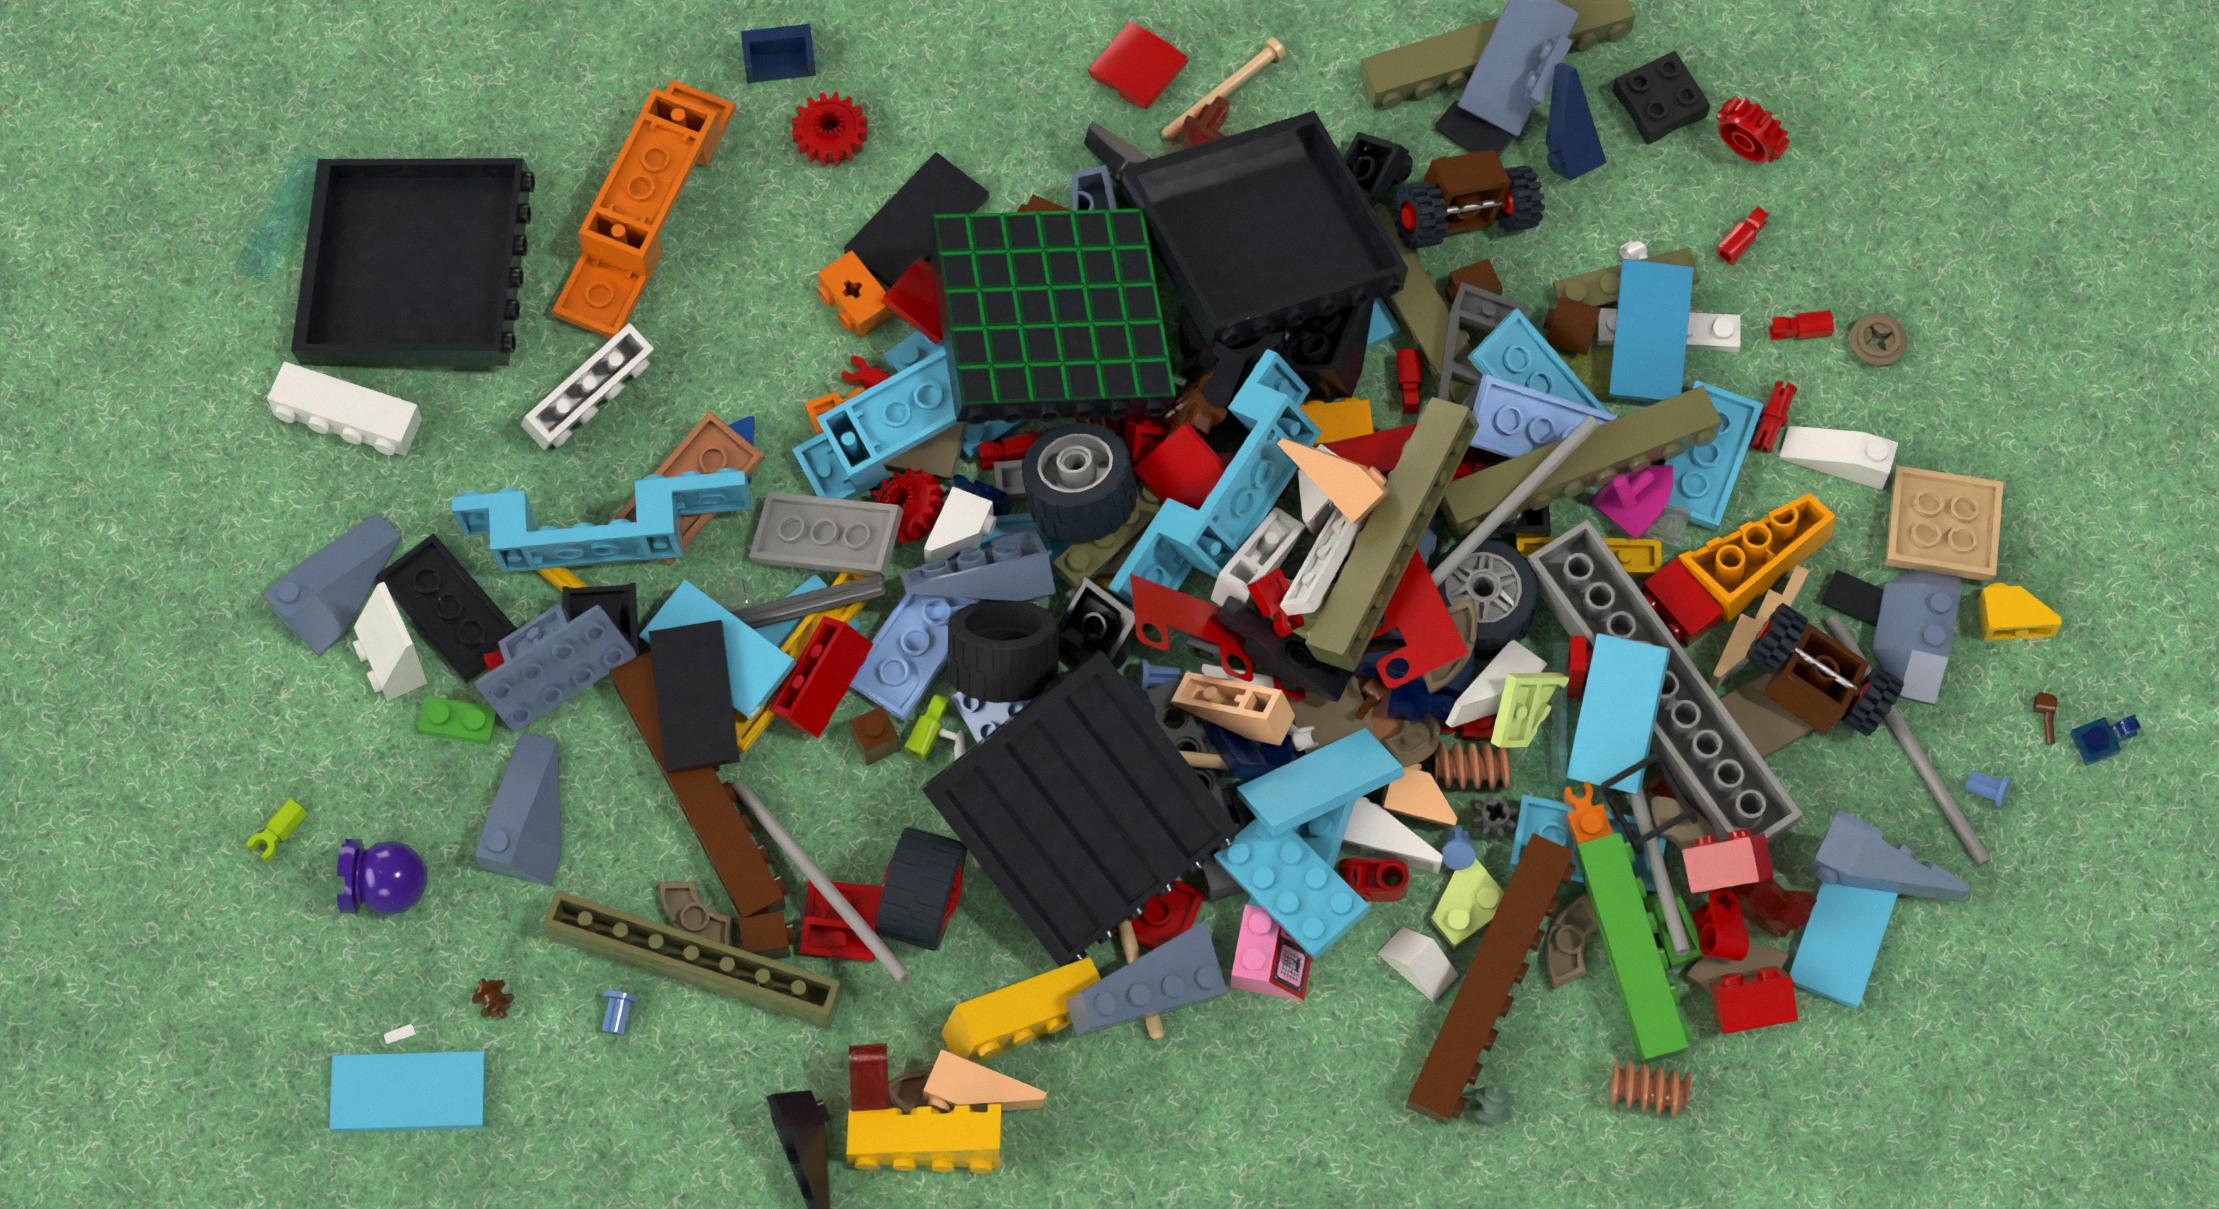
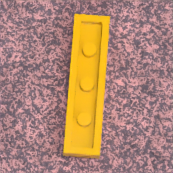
(1638, 557)

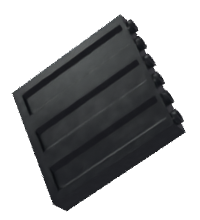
(1080, 809)

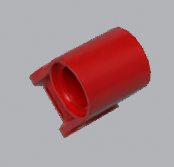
(1369, 878)
(1721, 927)

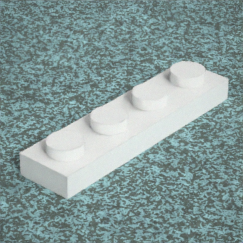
(1704, 332)
(1321, 564)

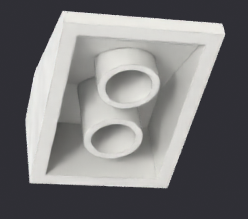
(387, 647)

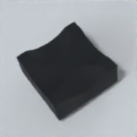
(1661, 97)

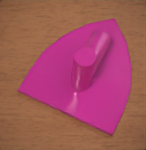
(1636, 498)

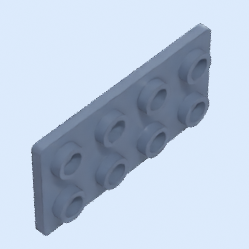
(1519, 63)
(552, 662)

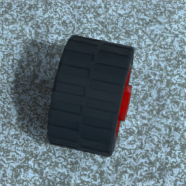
(921, 888)

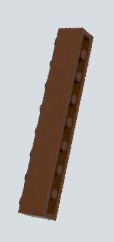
(705, 804)
(1490, 979)

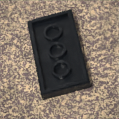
(901, 226)
(447, 606)
(694, 696)

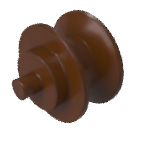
(492, 998)

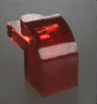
(1207, 125)
(1773, 907)
(869, 1077)

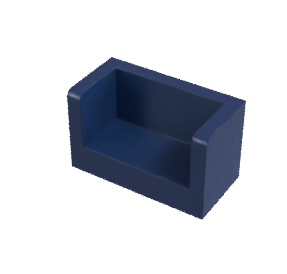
(778, 53)

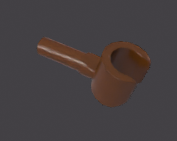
(1373, 691)
(2047, 705)

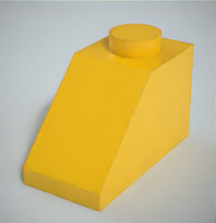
(2014, 614)

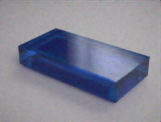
(1237, 753)

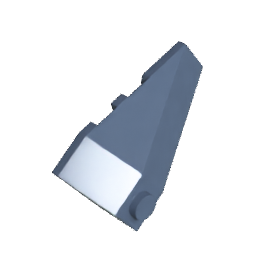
(1009, 570)
(1859, 858)

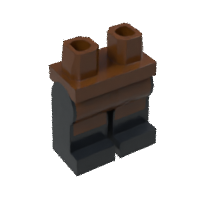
(1208, 388)

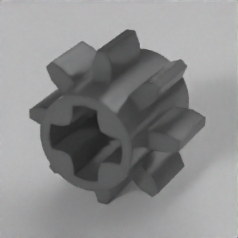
(1501, 824)

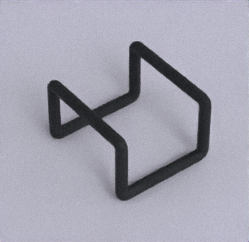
(1687, 814)

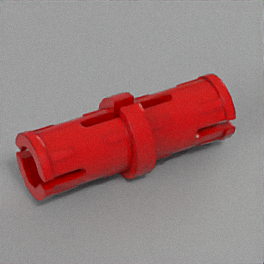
(1773, 416)

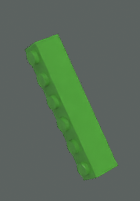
(1631, 948)

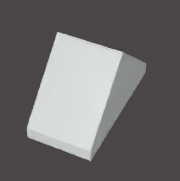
(1419, 962)

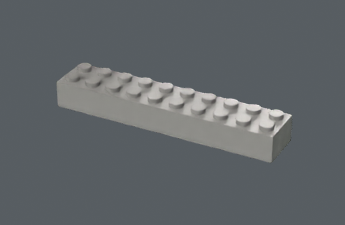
(1692, 727)

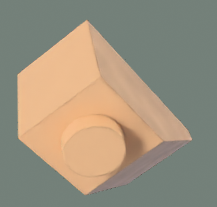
(1418, 798)

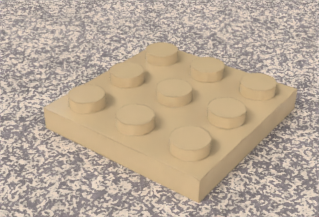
(1944, 523)

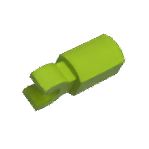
(927, 729)
(278, 829)

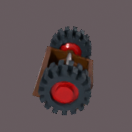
(1466, 196)
(1820, 676)

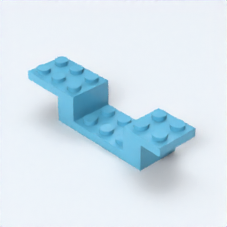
(878, 428)
(1243, 495)
(655, 535)

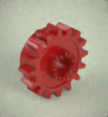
(1751, 131)
(835, 144)
(919, 499)

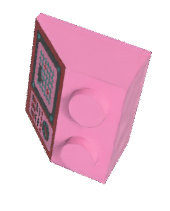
(1269, 958)

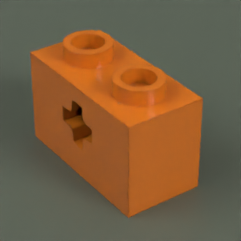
(851, 277)

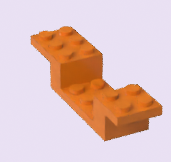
(625, 221)

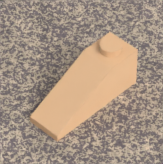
(1345, 482)
(1237, 706)
(963, 1082)

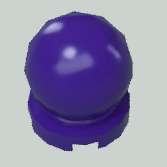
(383, 877)

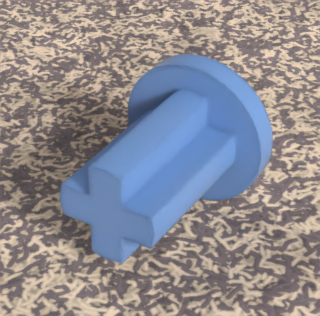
(1155, 675)
(1989, 786)
(1458, 851)
(616, 1011)

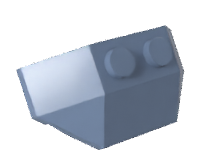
(1917, 631)

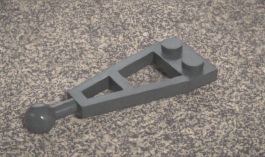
(1482, 311)

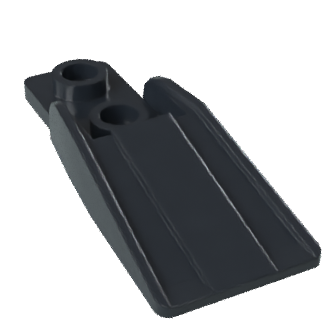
(1284, 656)

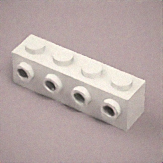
(587, 386)
(344, 409)

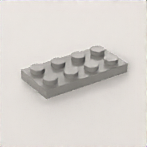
(826, 534)

